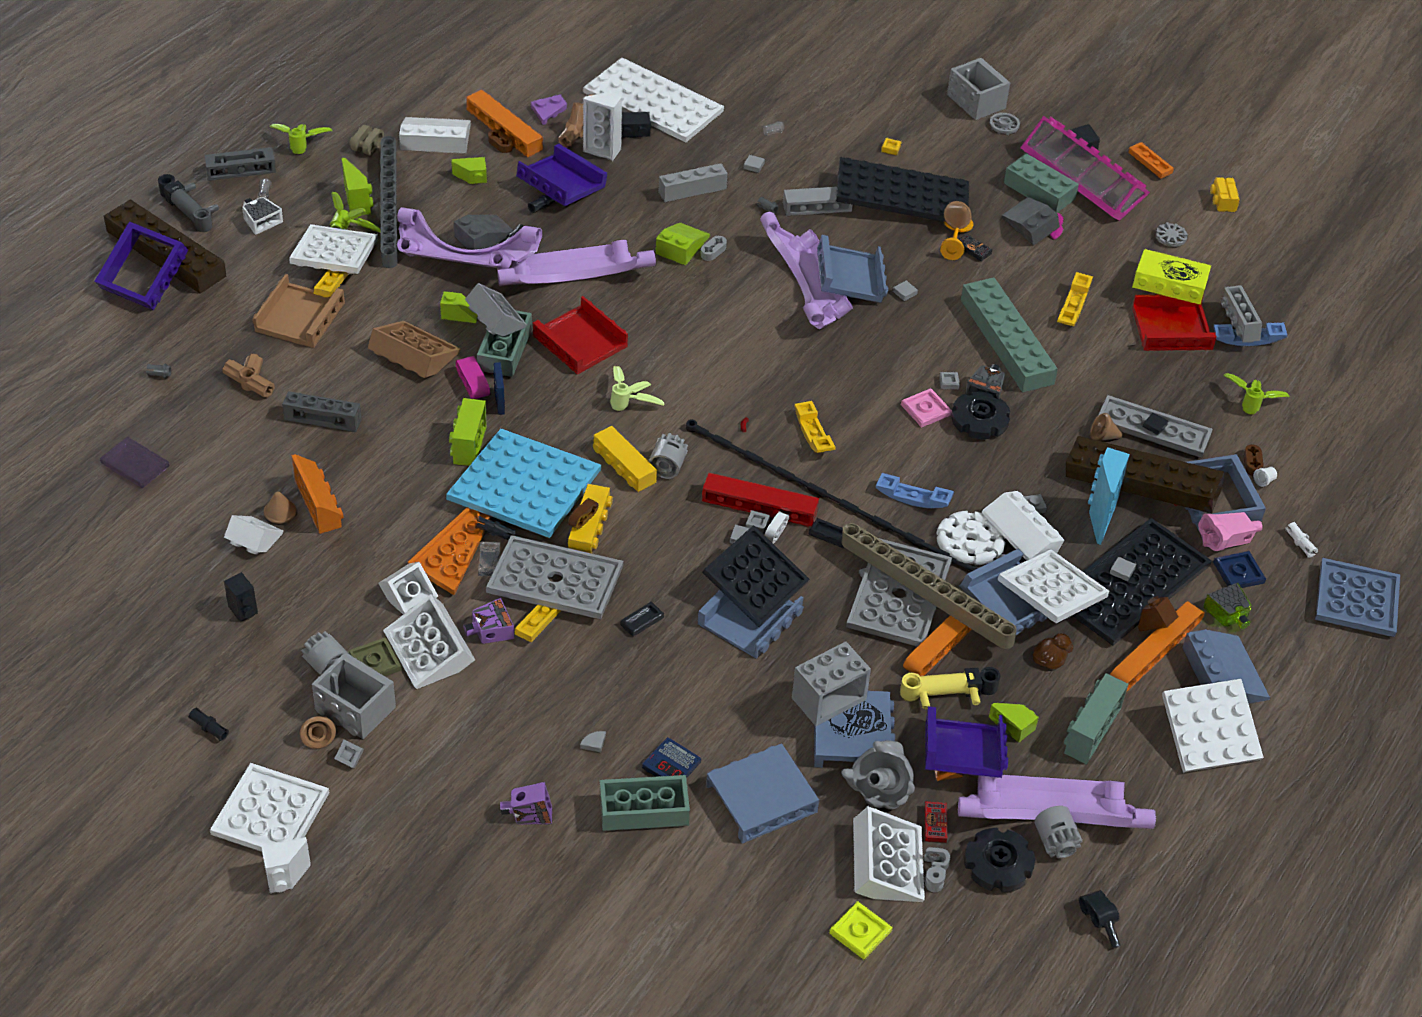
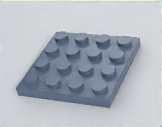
(1358, 597)

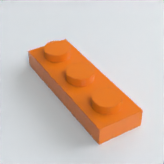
(1150, 160)

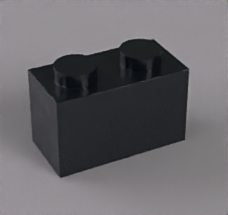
(635, 124)
(241, 597)

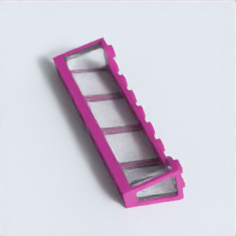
(1096, 176)

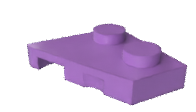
(548, 107)

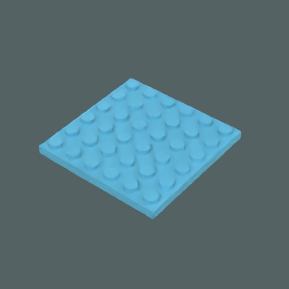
(524, 482)

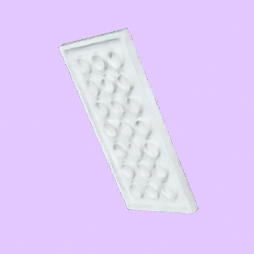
(669, 104)

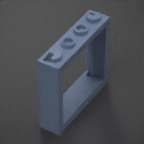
(1246, 489)

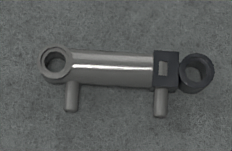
(176, 194)

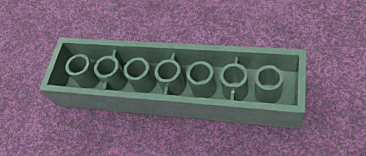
(1008, 334)

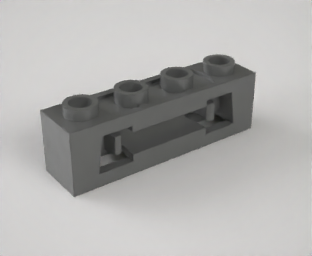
(240, 163)
(322, 411)

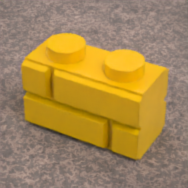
(1225, 194)

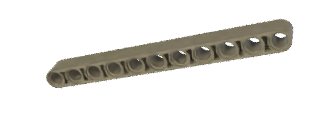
(929, 586)

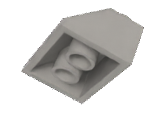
(494, 311)

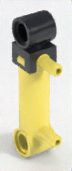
(970, 682)

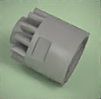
(668, 455)
(322, 651)
(1058, 831)

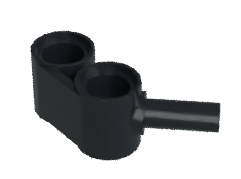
(1102, 913)

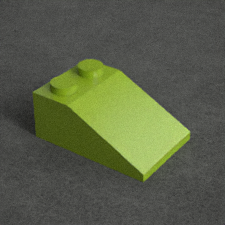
(356, 188)
(680, 242)

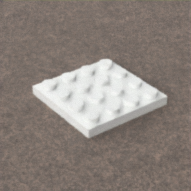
(333, 249)
(1053, 586)
(1212, 725)
(268, 808)

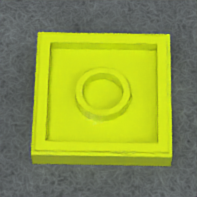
(861, 930)

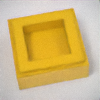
(891, 146)

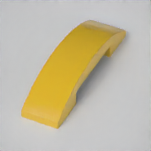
(1075, 300)
(812, 428)

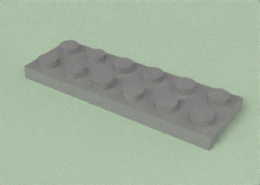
(1177, 435)

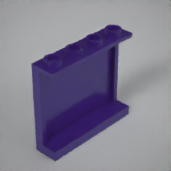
(563, 176)
(965, 746)

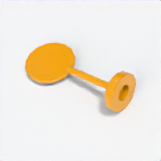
(952, 247)

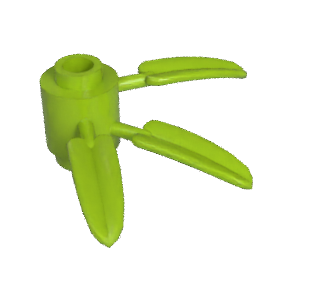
(298, 137)
(343, 218)
(1254, 395)

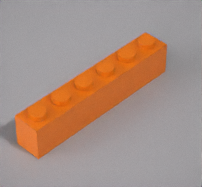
(500, 118)

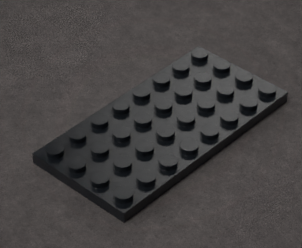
(898, 189)
(1161, 570)

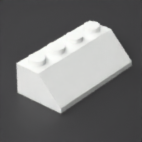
(602, 125)
(1022, 525)

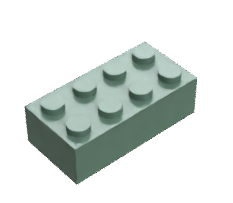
(1041, 183)
(505, 348)
(1095, 718)
(644, 802)

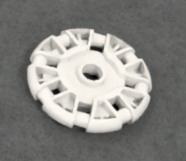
(983, 546)

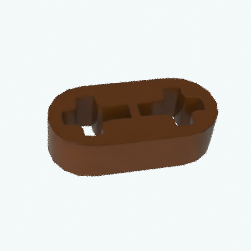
(500, 141)
(1257, 459)
(583, 513)

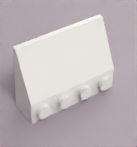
(434, 135)
(428, 643)
(887, 857)

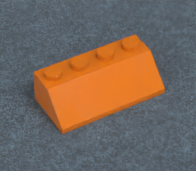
(316, 494)

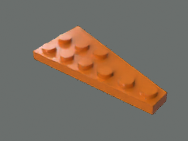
(452, 550)

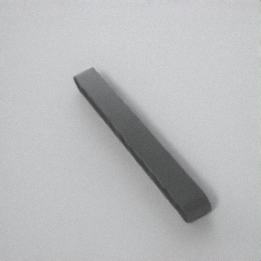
(389, 202)

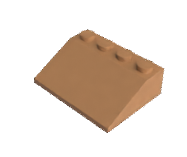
(412, 348)

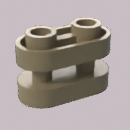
(366, 139)

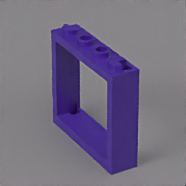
(121, 252)

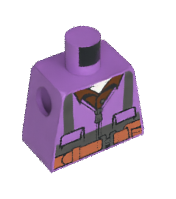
(491, 623)
(529, 805)

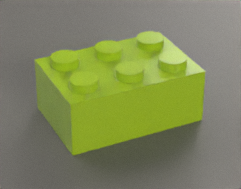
(468, 431)

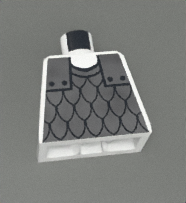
(261, 214)

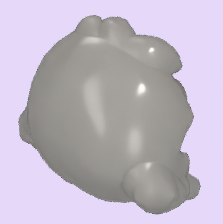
(882, 775)

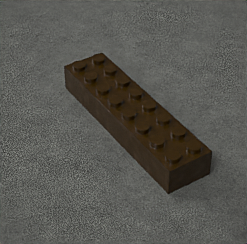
(198, 269)
(1151, 475)

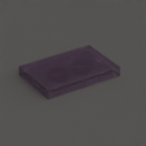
(134, 462)

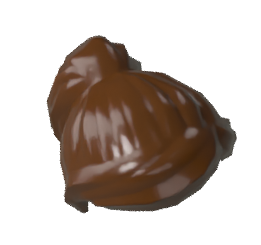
(1053, 651)

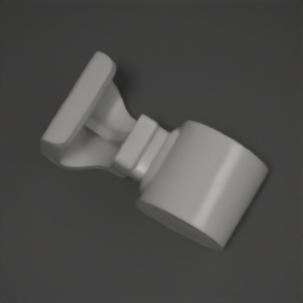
(936, 874)

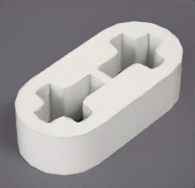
(776, 527)

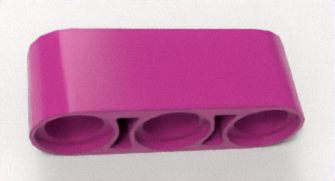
(472, 377)

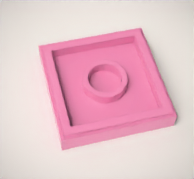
(926, 407)

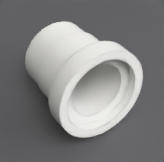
(1264, 476)

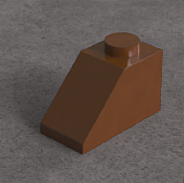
(1157, 614)

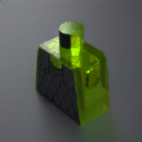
(1229, 606)

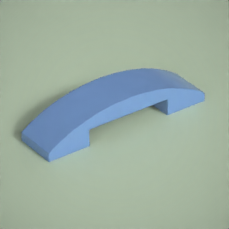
(1270, 334)
(912, 495)

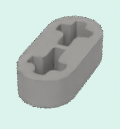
(713, 248)

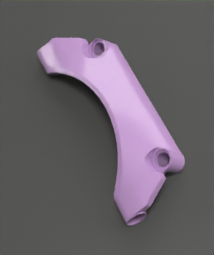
(424, 243)
(803, 261)
(575, 264)
(1028, 796)

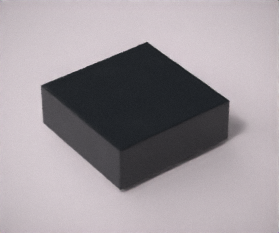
(1155, 423)

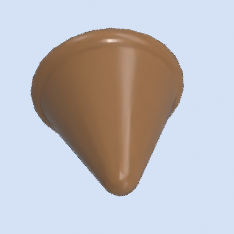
(957, 214)
(1104, 428)
(279, 509)
(317, 732)

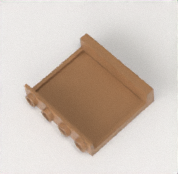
(297, 313)

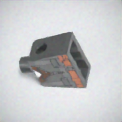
(986, 380)

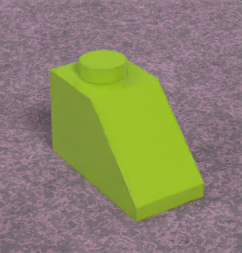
(470, 169)
(456, 308)
(1018, 719)

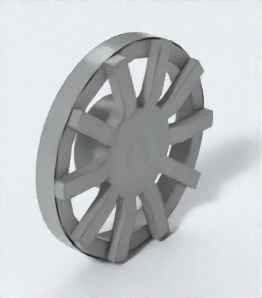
(1004, 123)
(1171, 235)

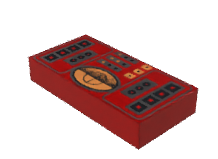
(936, 822)

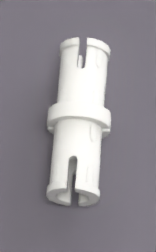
(1301, 539)

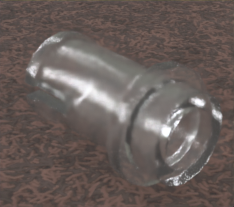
(773, 128)
(264, 187)

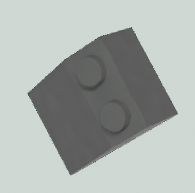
(1032, 220)
(480, 231)

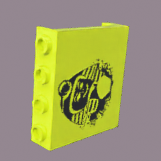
(1171, 276)

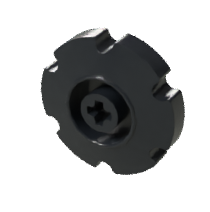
(980, 415)
(999, 859)

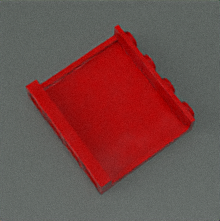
(1171, 324)
(581, 336)

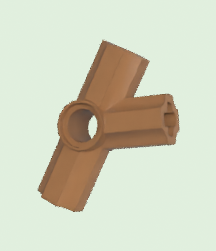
(573, 127)
(249, 375)

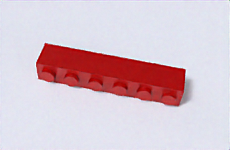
(759, 498)

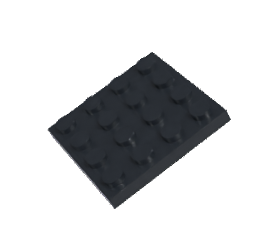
(756, 576)

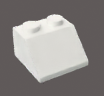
(252, 533)
(407, 587)
(285, 863)

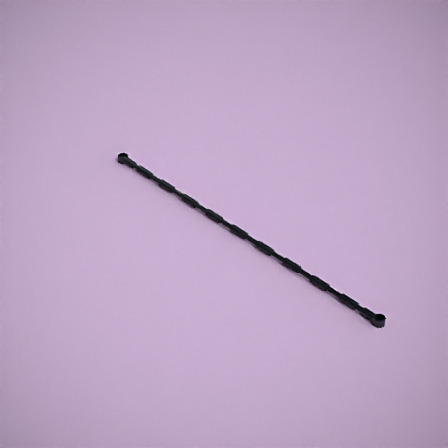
(691, 426)

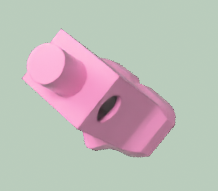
(1227, 530)

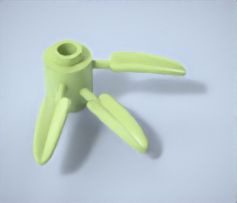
(621, 392)

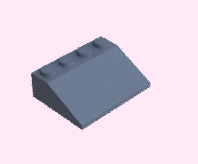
(1223, 658)

